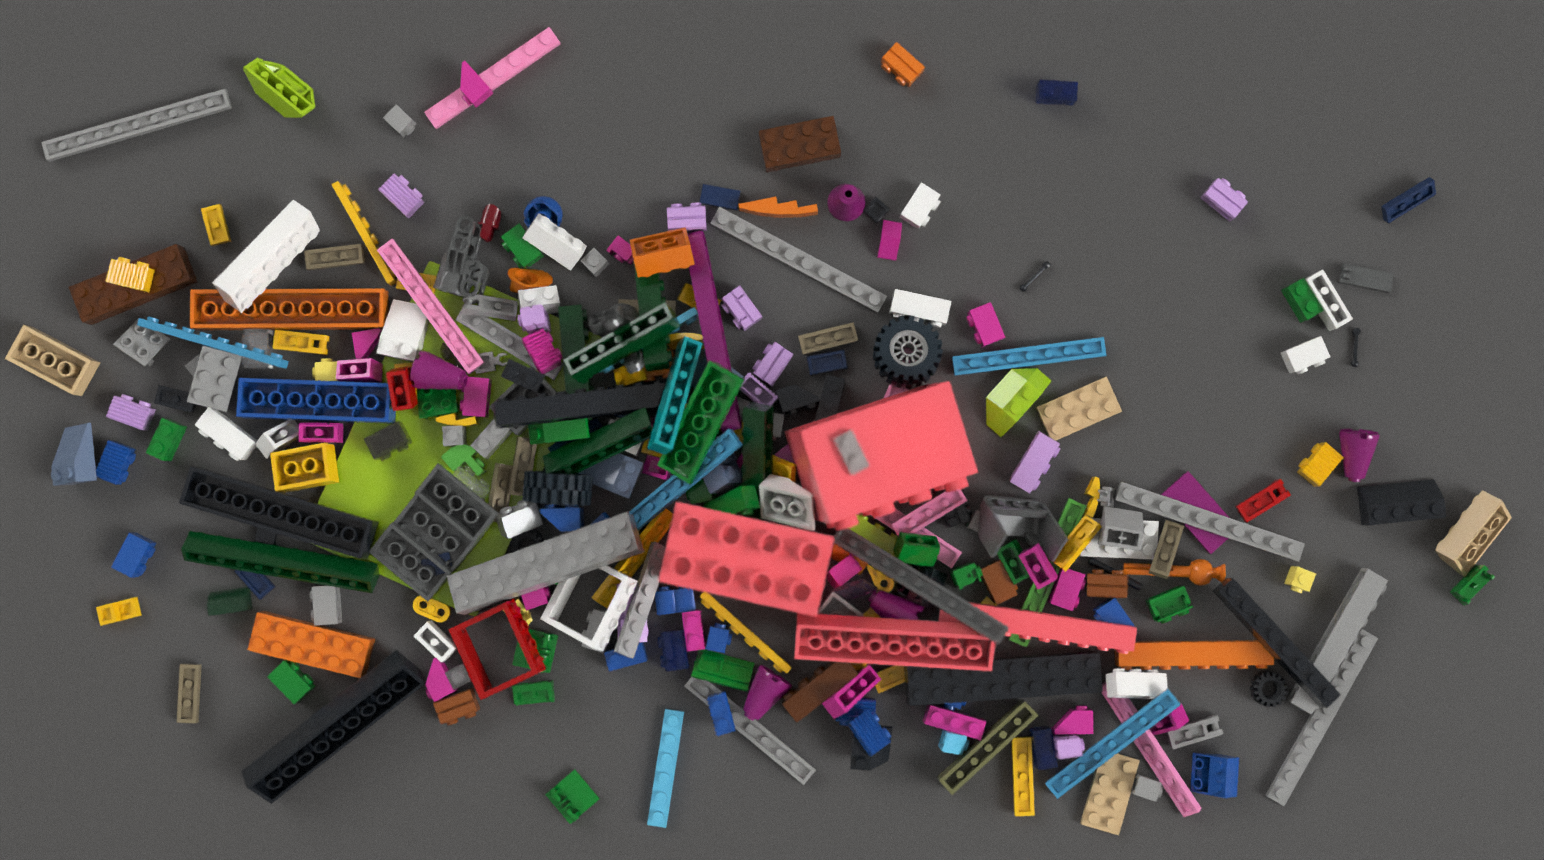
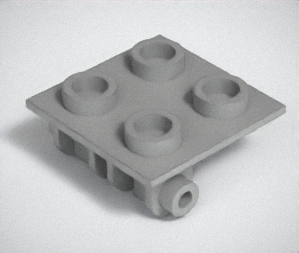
(141, 343)

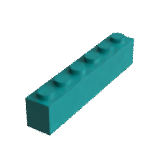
(674, 395)

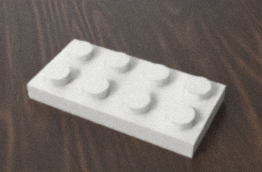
(1148, 547)

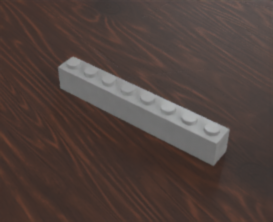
(1342, 632)

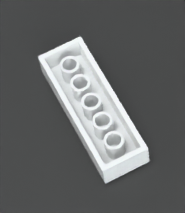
(267, 256)

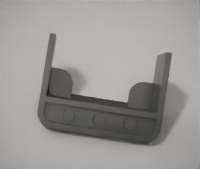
(1019, 518)

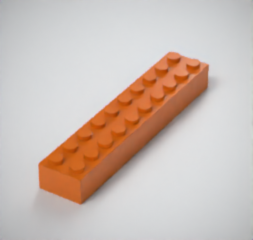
(293, 310)

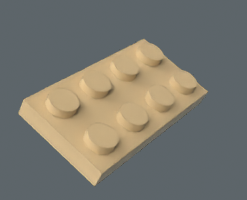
(1079, 409)
(1110, 794)

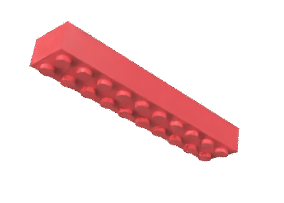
(892, 642)

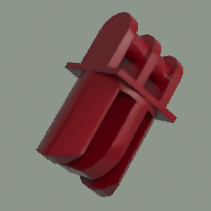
(489, 222)

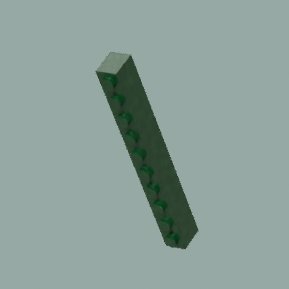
(280, 562)

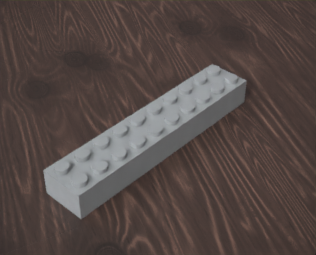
(545, 563)

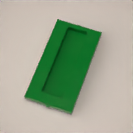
(722, 670)

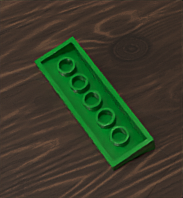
(701, 421)

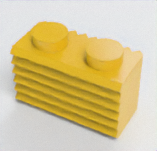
(129, 275)
(1319, 464)

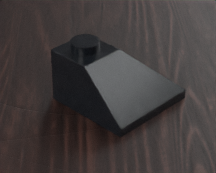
(862, 761)

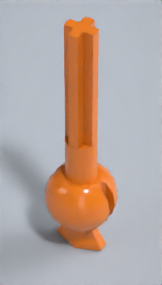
(1199, 571)

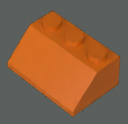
(662, 252)

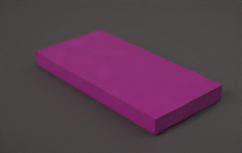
(1189, 491)

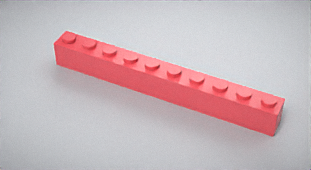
(1059, 627)

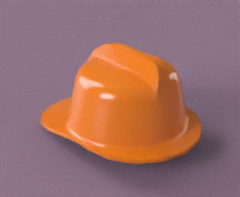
(528, 279)

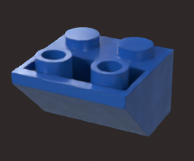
(565, 518)
(1214, 775)

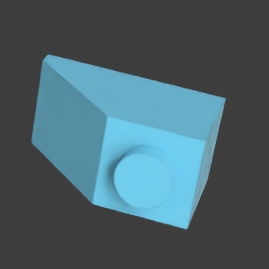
(953, 742)

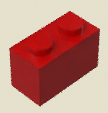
(401, 390)

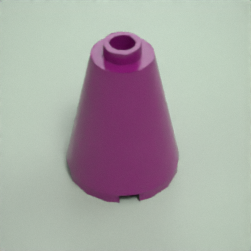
(846, 202)
(436, 373)
(1357, 450)
(893, 606)
(764, 692)

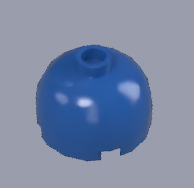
(546, 207)

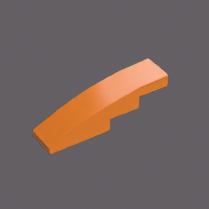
(770, 208)

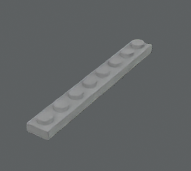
(757, 733)

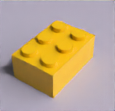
(304, 467)

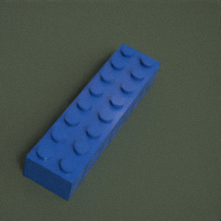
(314, 400)

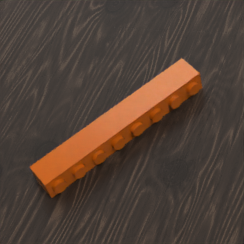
(1195, 654)

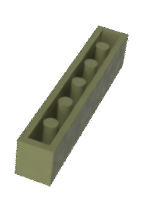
(985, 749)

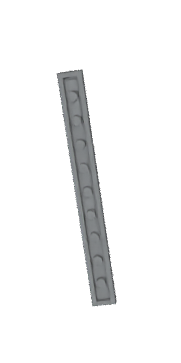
(136, 125)
(798, 260)
(1209, 521)
(1319, 721)

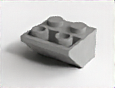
(1121, 528)

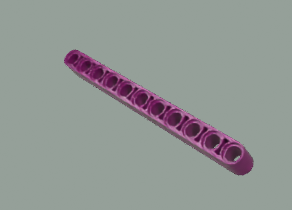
(710, 317)

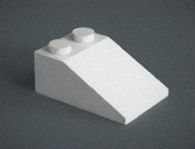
(403, 331)
(786, 503)

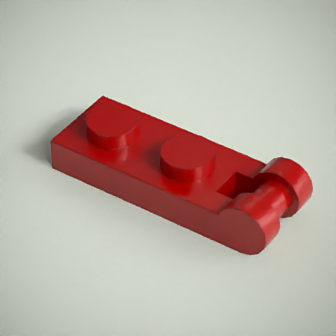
(1262, 501)

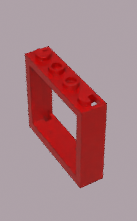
(472, 661)

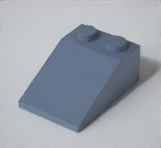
(74, 457)
(616, 474)

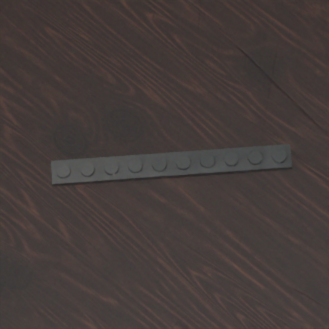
(921, 585)

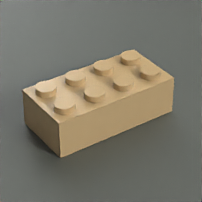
(52, 360)

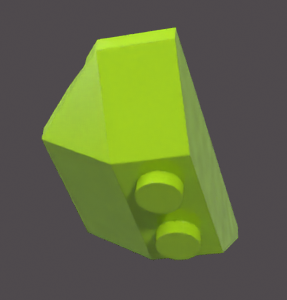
(280, 88)
(1013, 398)

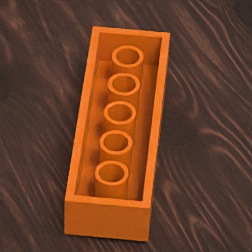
(311, 644)

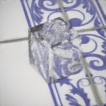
(458, 676)

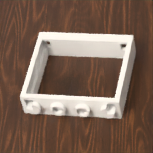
(610, 620)

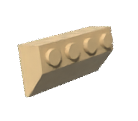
(1473, 532)

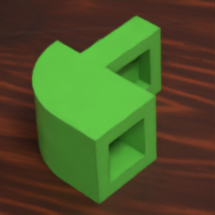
(463, 454)

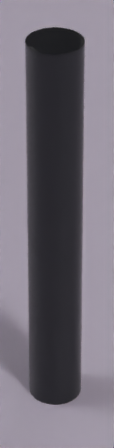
(1107, 569)

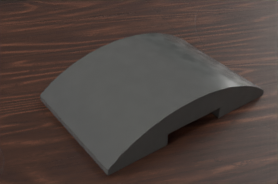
(435, 521)

